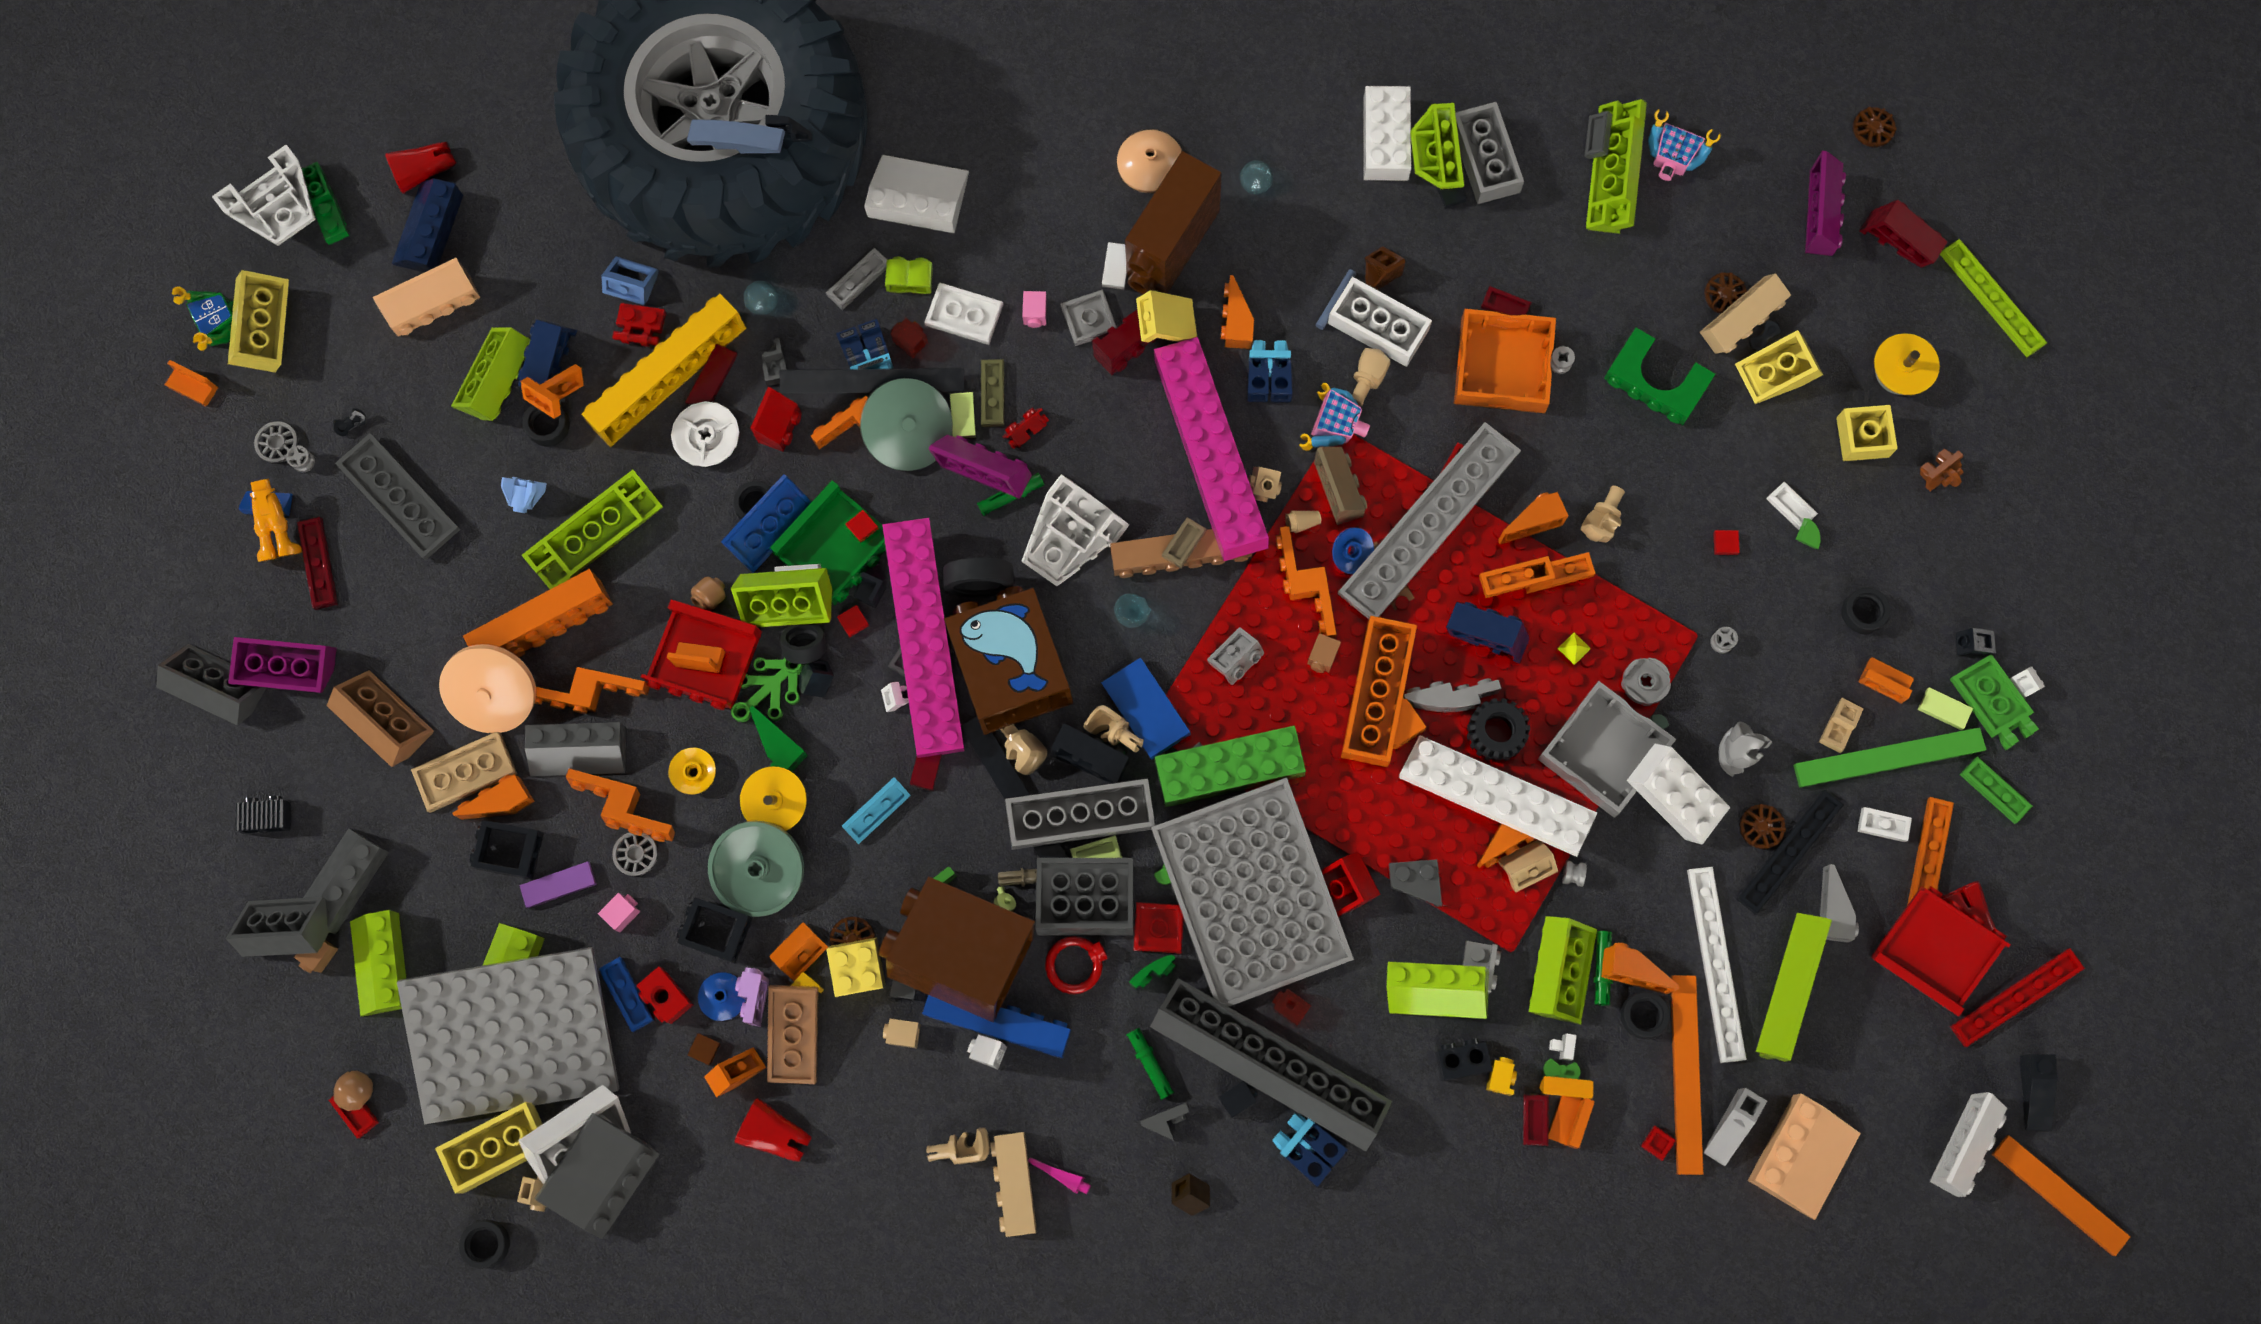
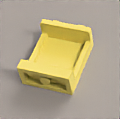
(1165, 317)

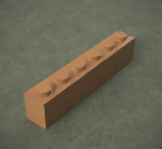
(1146, 555)

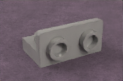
(1236, 655)
(1485, 956)

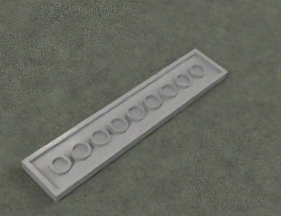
(1429, 522)

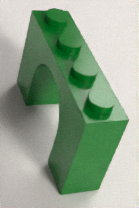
(1674, 403)

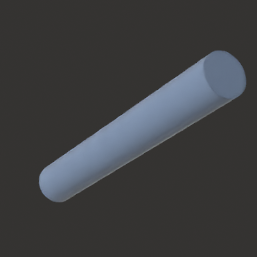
(1321, 323)

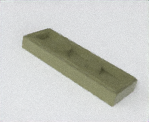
(992, 393)

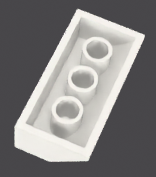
(551, 1140)
(1969, 1144)

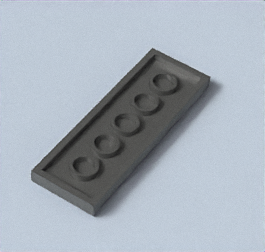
(397, 496)

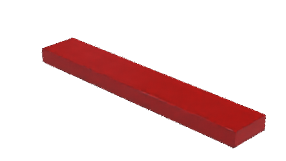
(2017, 997)

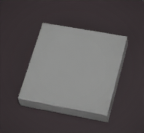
(1088, 317)

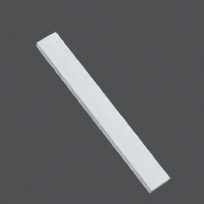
(1716, 965)

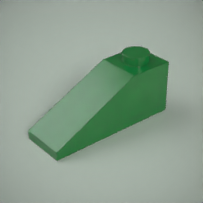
(777, 745)

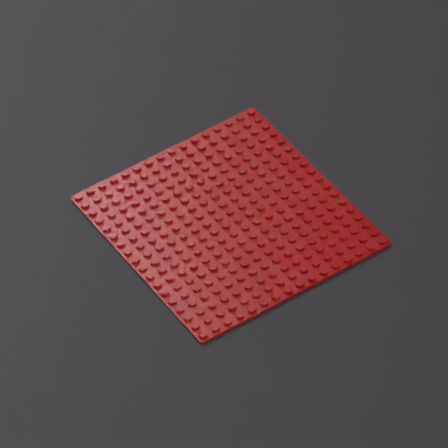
(1367, 804)

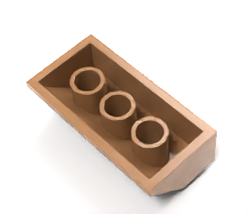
(379, 717)

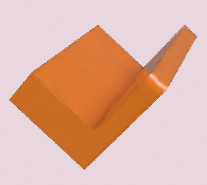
(190, 384)
(697, 657)
(1887, 680)
(798, 951)
(1570, 1120)

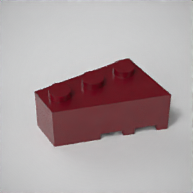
(1905, 232)
(1120, 344)

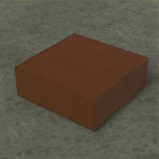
(704, 1049)

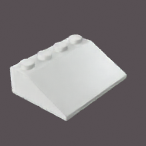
(916, 193)

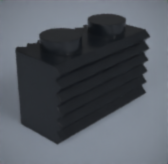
(262, 816)

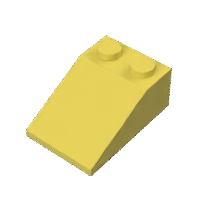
(1779, 368)

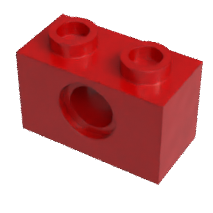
(676, 1003)

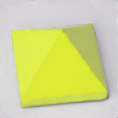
(1574, 648)

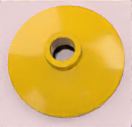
(682, 765)

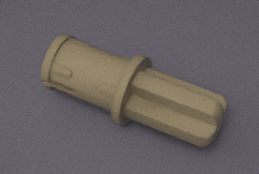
(1017, 877)

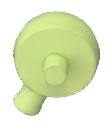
(1004, 900)

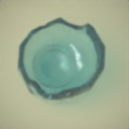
(1256, 177)
(760, 298)
(1131, 610)

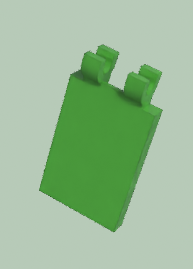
(1995, 701)

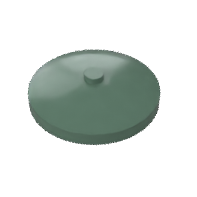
(903, 422)
(755, 868)

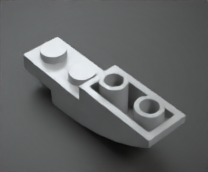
(1443, 699)

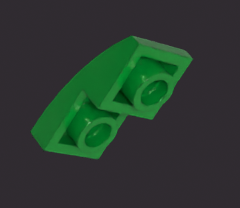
(1159, 967)

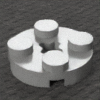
(1659, 679)

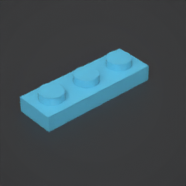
(876, 810)

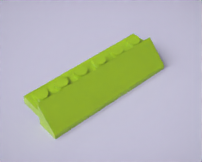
(1617, 174)
(592, 530)
(1793, 987)

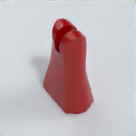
(418, 164)
(1973, 901)
(771, 1132)

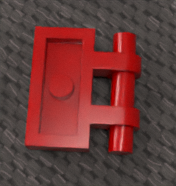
(639, 318)

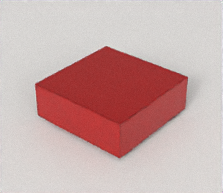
(861, 526)
(1726, 542)
(853, 621)
(1658, 1143)

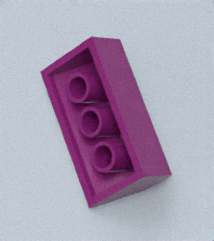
(1825, 205)
(981, 465)
(281, 664)

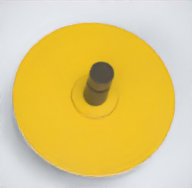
(1906, 364)
(774, 797)

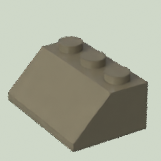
(1339, 484)

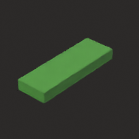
(1996, 790)

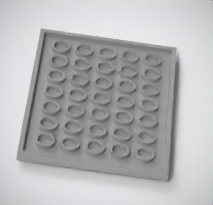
(1252, 893)
(507, 1035)

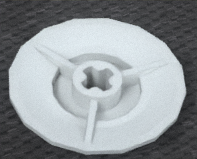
(699, 420)

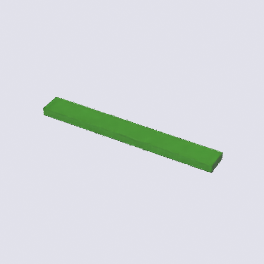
(1889, 757)

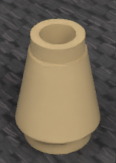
(1302, 520)

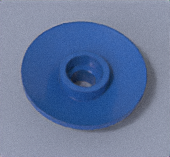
(1361, 548)
(726, 1008)

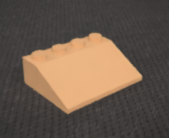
(1804, 1155)

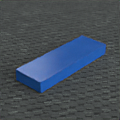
(626, 994)

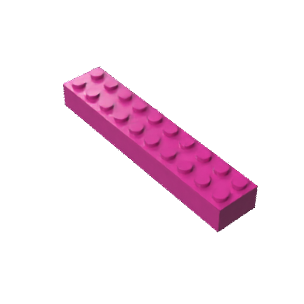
(1211, 449)
(923, 638)

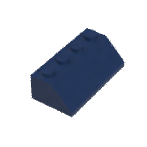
(428, 225)

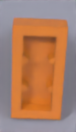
(547, 395)

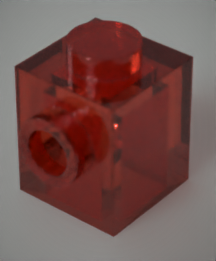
(909, 337)
(1290, 1007)

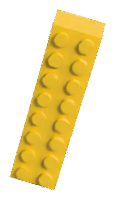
(663, 370)

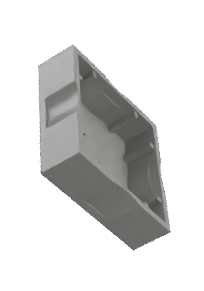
(1603, 748)

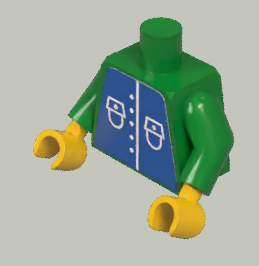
(211, 314)

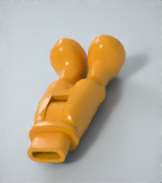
(270, 517)

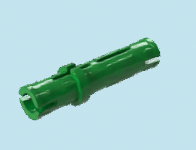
(1001, 498)
(1602, 985)
(1150, 1063)

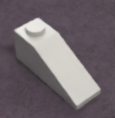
(987, 1051)

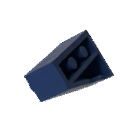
(545, 351)
(1488, 629)

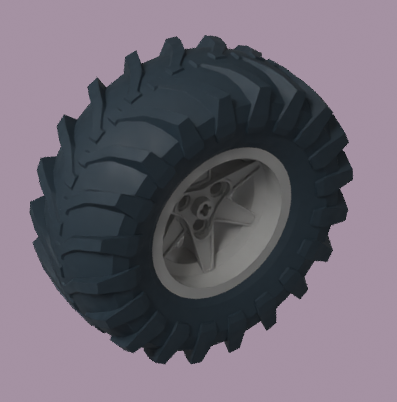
(716, 199)

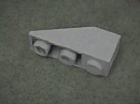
(1734, 1125)

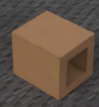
(1323, 653)
(317, 961)

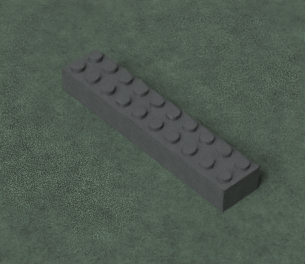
(1272, 1064)

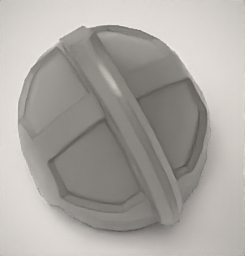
(1740, 748)

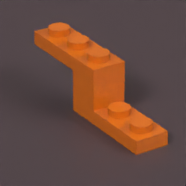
(840, 423)
(1537, 574)
(1306, 583)
(587, 689)
(620, 805)

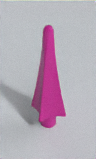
(1072, 1181)

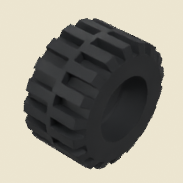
(1507, 713)

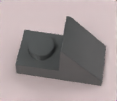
(1159, 1124)

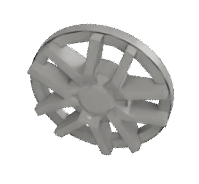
(275, 441)
(634, 854)

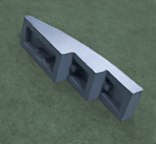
(736, 135)

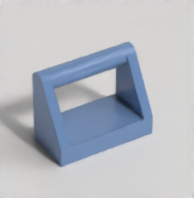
(627, 287)

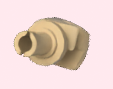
(1370, 373)
(1605, 517)
(1105, 718)
(1024, 748)
(959, 1151)

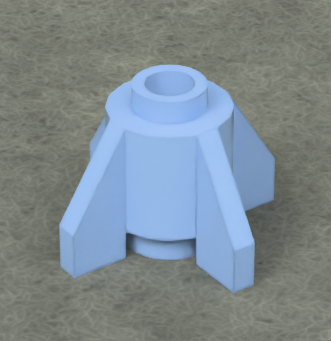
(522, 493)

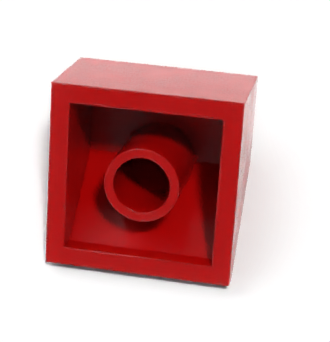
(775, 420)
(1349, 883)

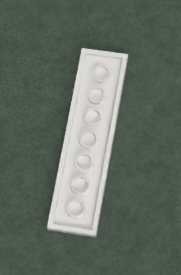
(1498, 795)

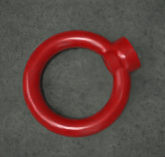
(1096, 954)

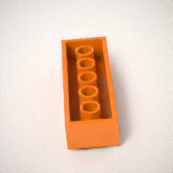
(544, 615)
(1379, 691)

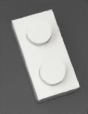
(1884, 824)

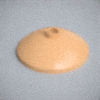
(1140, 170)

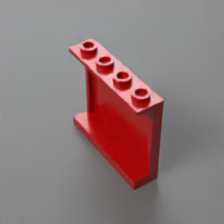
(711, 629)
(1940, 949)

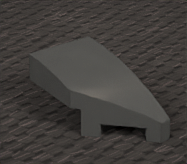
(773, 362)

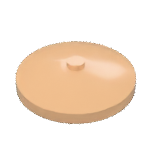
(487, 688)

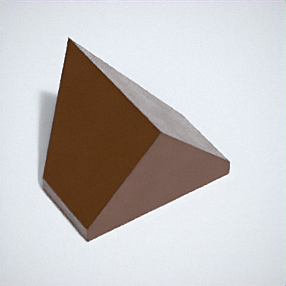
(1383, 267)

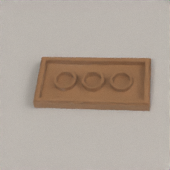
(792, 1034)

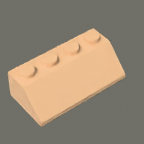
(427, 297)

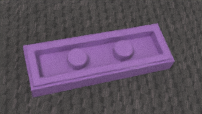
(558, 885)

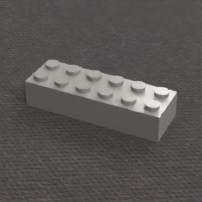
(1079, 814)

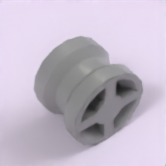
(1562, 365)
(296, 454)
(1727, 636)
(1574, 873)

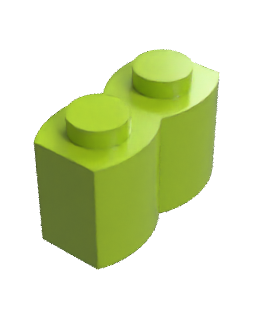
(909, 276)

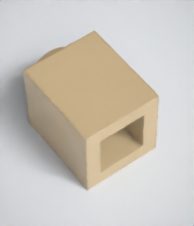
(902, 1033)

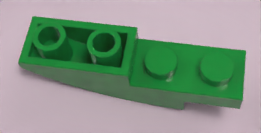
(324, 204)

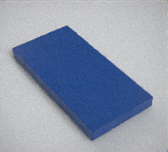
(765, 523)
(1146, 708)

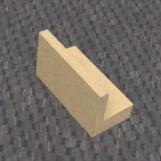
(1529, 865)

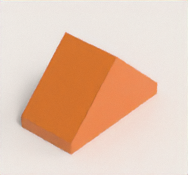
(1408, 725)

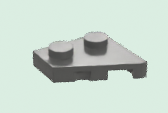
(1417, 879)

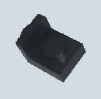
(1975, 641)

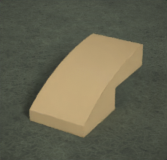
(1841, 725)

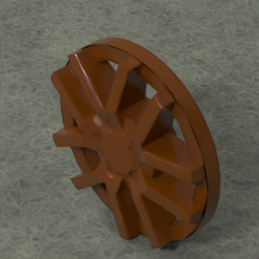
(1874, 127)
(1725, 292)
(1762, 826)
(853, 934)

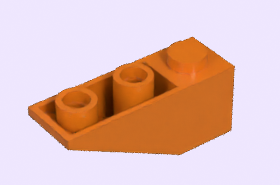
(1240, 322)
(503, 799)
(1504, 841)

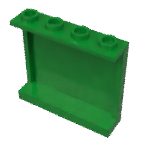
(824, 539)

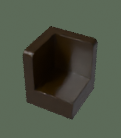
(1190, 1194)

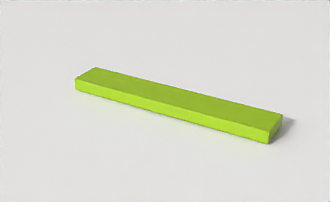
(1993, 298)

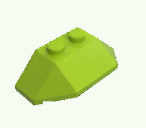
(1437, 147)

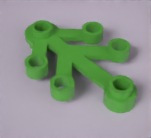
(772, 685)

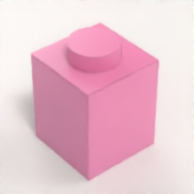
(1034, 308)
(620, 911)

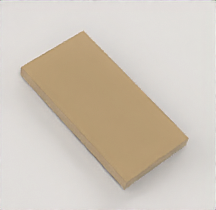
(463, 771)

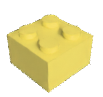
(1866, 433)
(855, 967)

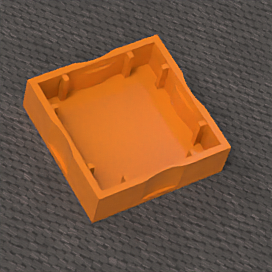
(1504, 361)

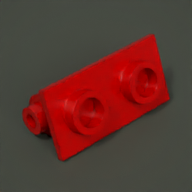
(1031, 421)

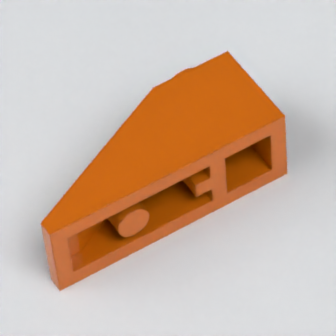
(1541, 515)
(1633, 968)

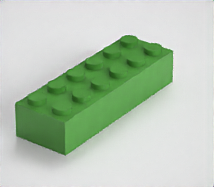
(1229, 766)

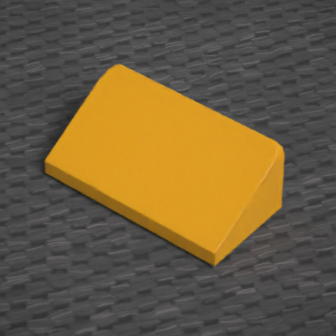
(1567, 1087)

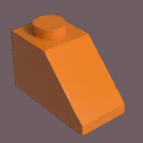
(734, 1072)

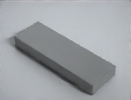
(857, 279)

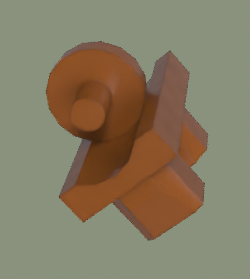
(1946, 473)

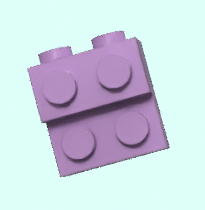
(754, 989)

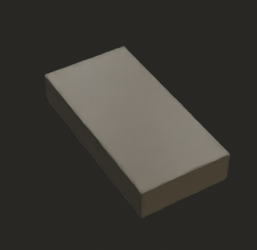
(1184, 542)

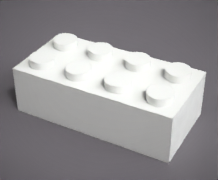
(1387, 133)
(1379, 321)
(1678, 793)

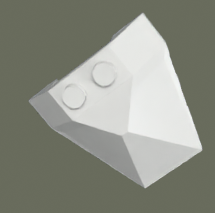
(273, 204)
(1070, 531)

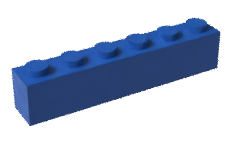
(1008, 1026)

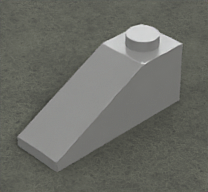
(1837, 907)

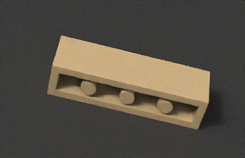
(1745, 314)
(1014, 1184)

